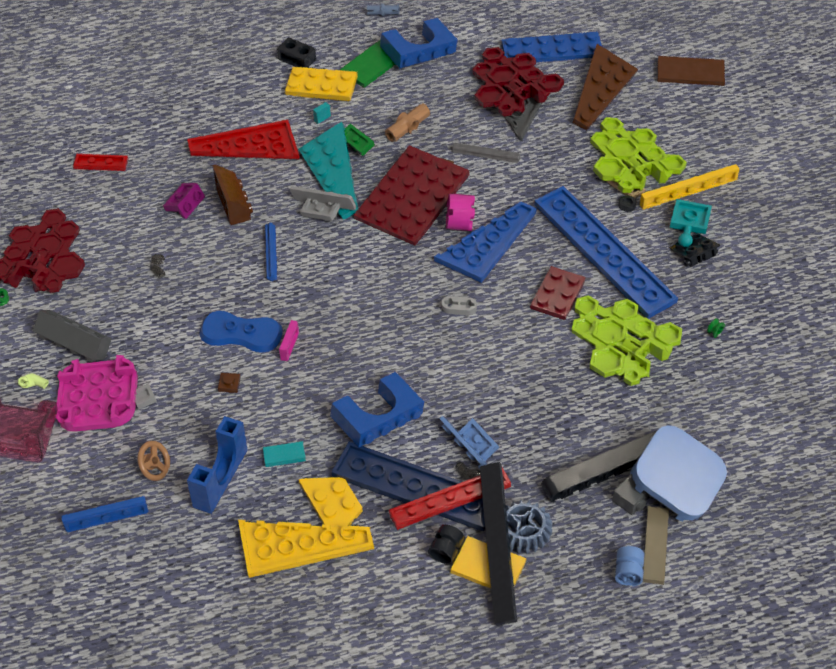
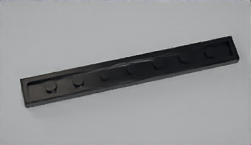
(498, 544)

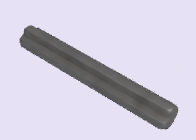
(486, 152)

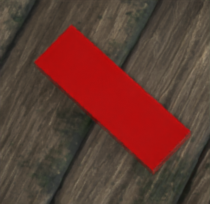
(100, 162)

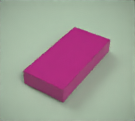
(289, 340)

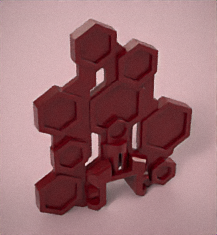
(506, 76)
(44, 247)

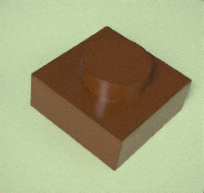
(229, 382)

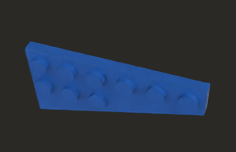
(486, 245)

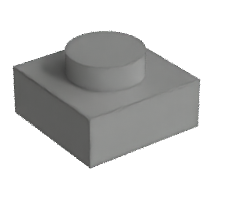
(144, 396)

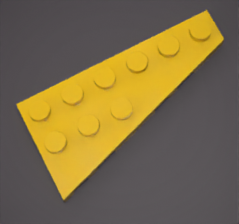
(291, 545)

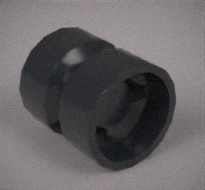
(445, 544)

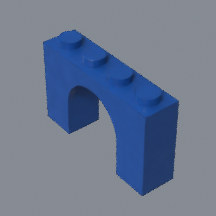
(405, 54)
(366, 427)
(208, 484)

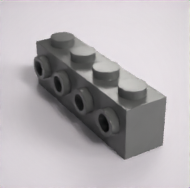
(72, 335)

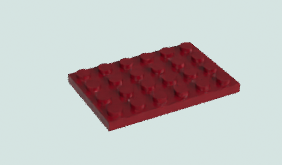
(411, 195)

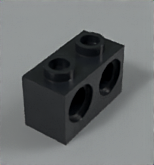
(296, 53)

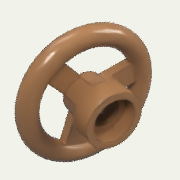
(151, 460)

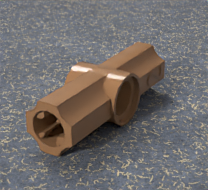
(407, 122)

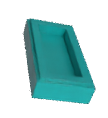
(284, 454)

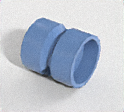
(629, 566)

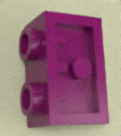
(185, 199)

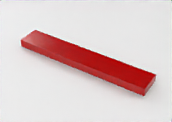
(439, 502)

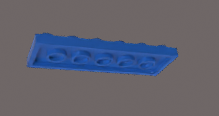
(553, 47)

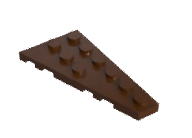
(604, 81)

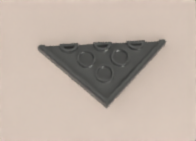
(520, 121)

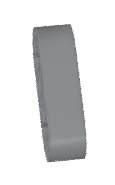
(459, 305)

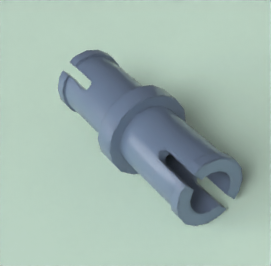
(383, 9)

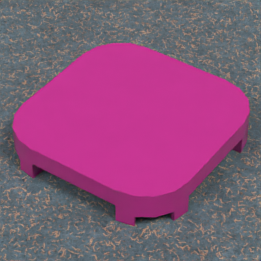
(96, 394)

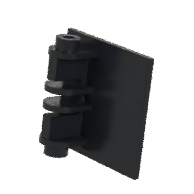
(698, 251)

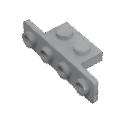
(320, 203)

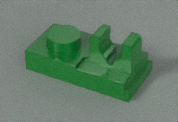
(358, 140)

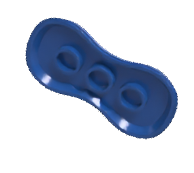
(255, 334)

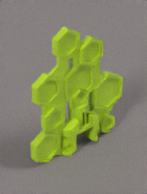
(627, 150)
(613, 333)

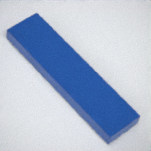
(105, 514)

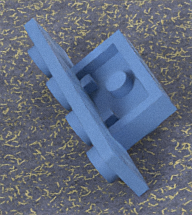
(474, 438)

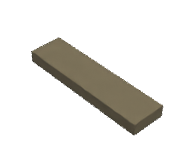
(655, 545)

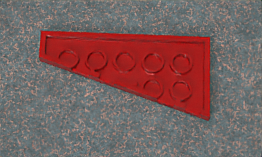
(258, 141)

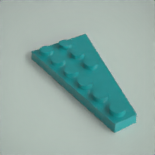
(331, 164)

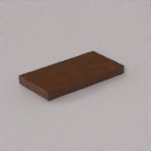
(691, 70)

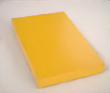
(474, 565)

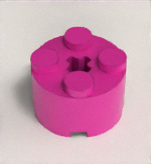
(460, 212)

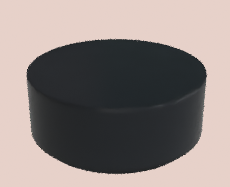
(627, 203)

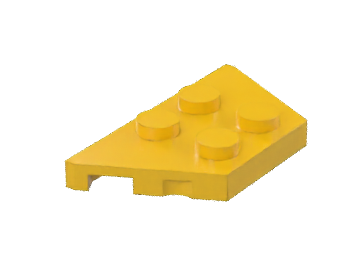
(332, 500)

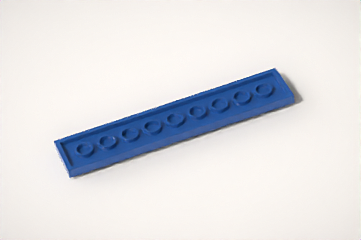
(606, 252)

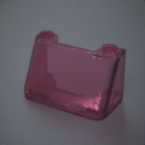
(26, 431)

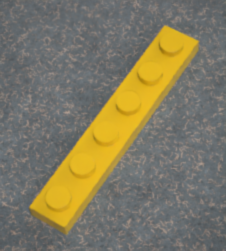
(689, 186)

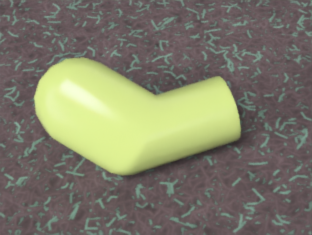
(32, 380)

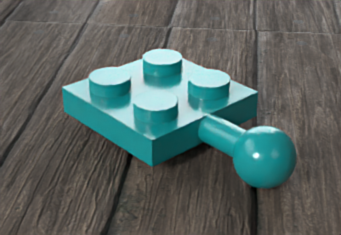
(690, 218)

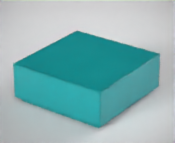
(321, 112)

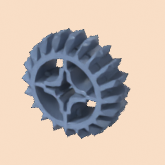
(528, 536)

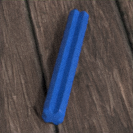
(270, 249)

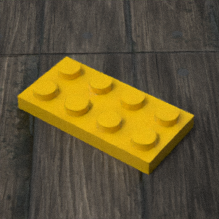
(321, 83)

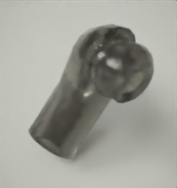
(156, 260)

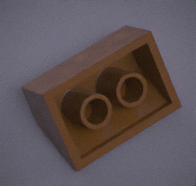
(231, 195)

